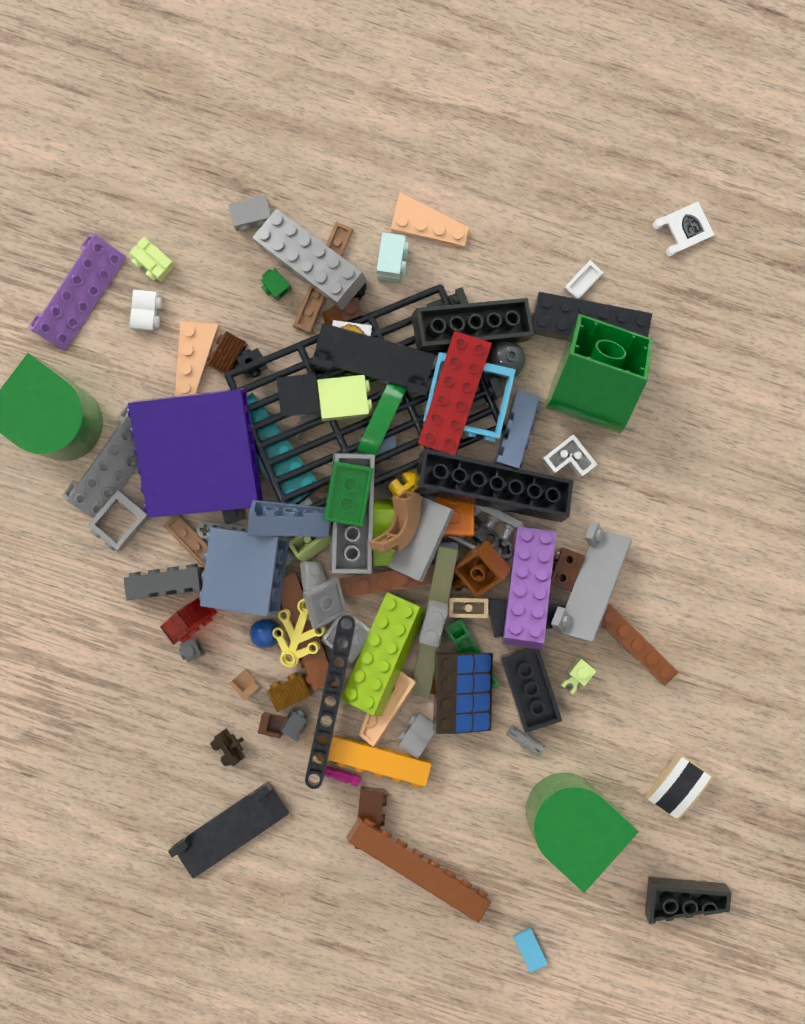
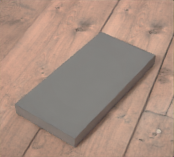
(419, 553)

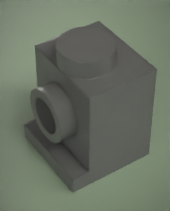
(191, 649)
(294, 724)

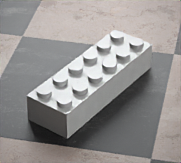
(309, 259)
(350, 543)

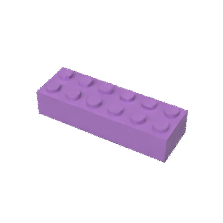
(529, 588)

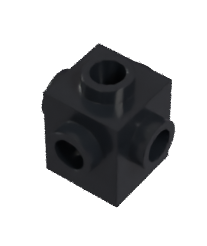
(248, 356)

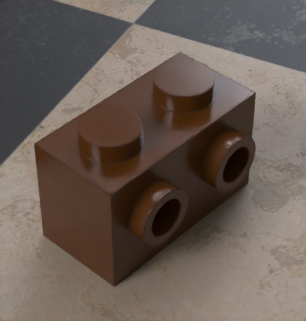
(566, 568)

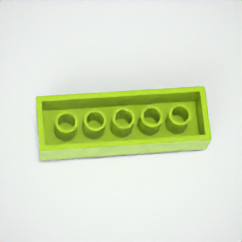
(383, 654)

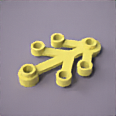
(296, 635)

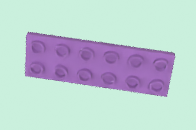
(78, 292)

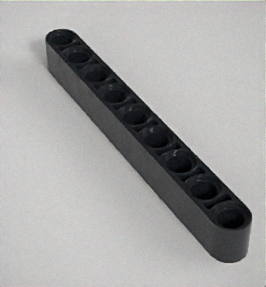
(325, 709)

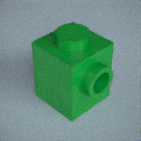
(275, 284)

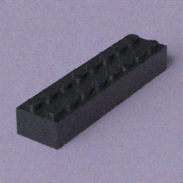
(493, 486)

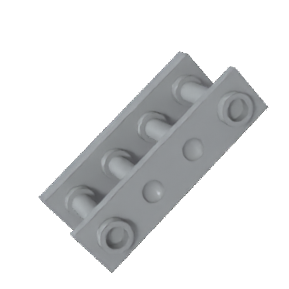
(494, 516)

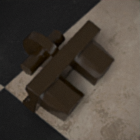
(230, 746)

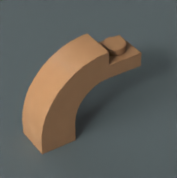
(404, 524)

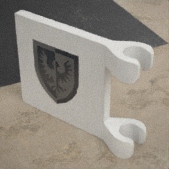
(687, 227)

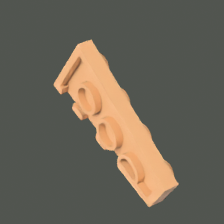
(424, 222)
(193, 350)
(376, 726)

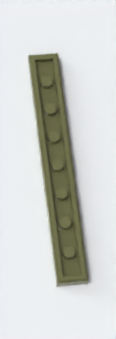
(439, 592)

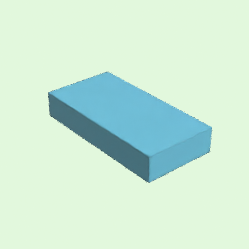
(530, 949)

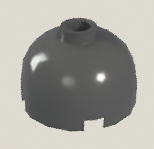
(507, 355)

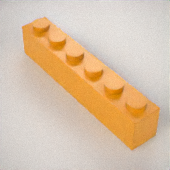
(377, 760)

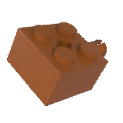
(480, 569)

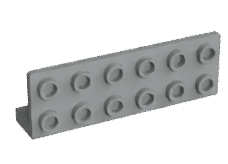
(107, 472)
(593, 585)

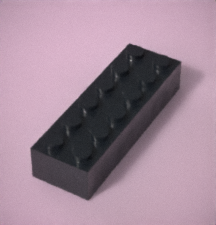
(556, 316)

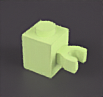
(580, 673)

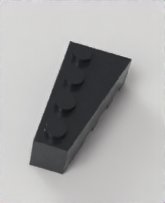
(497, 614)

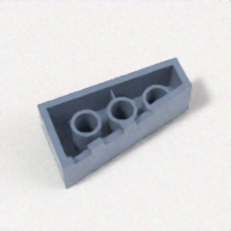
(517, 430)
(286, 520)

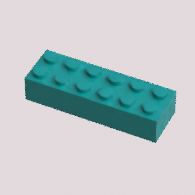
(277, 449)

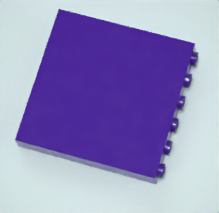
(195, 452)

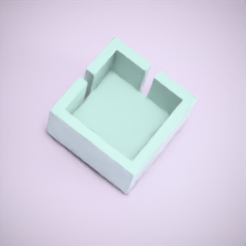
(391, 256)

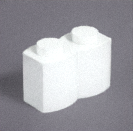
(144, 310)

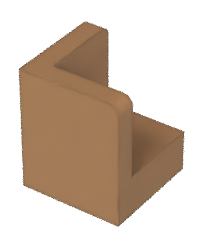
(245, 684)

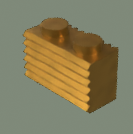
(289, 692)

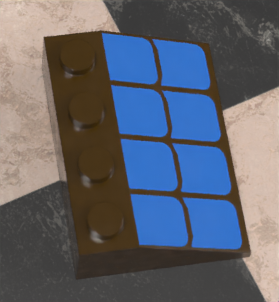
(462, 692)

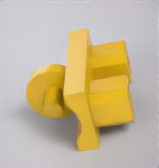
(396, 487)

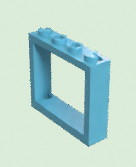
(488, 368)

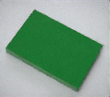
(348, 493)

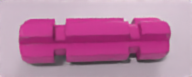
(342, 776)

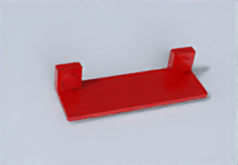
(454, 393)

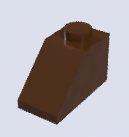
(349, 313)

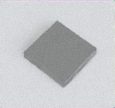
(325, 603)

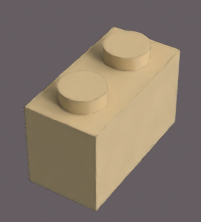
(467, 607)

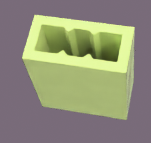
(344, 398)

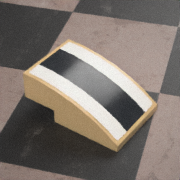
(678, 786)

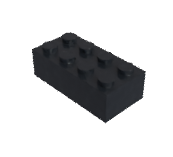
(530, 689)

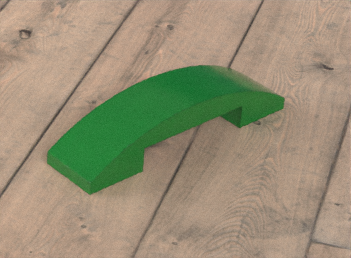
(381, 419)
(464, 642)

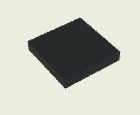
(298, 395)

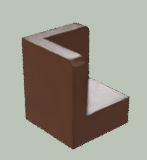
(270, 725)

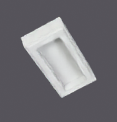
(583, 280)

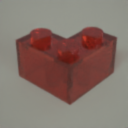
(187, 621)

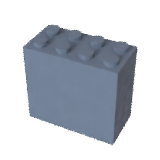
(244, 572)

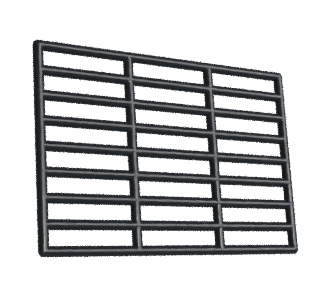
(338, 434)

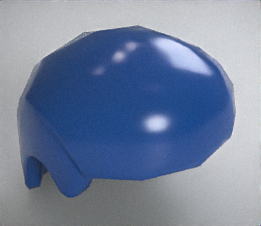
(262, 635)

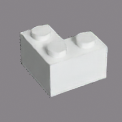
(570, 453)

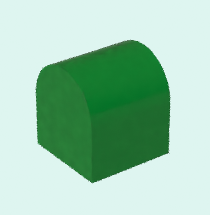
(600, 374)
(48, 412)
(576, 827)

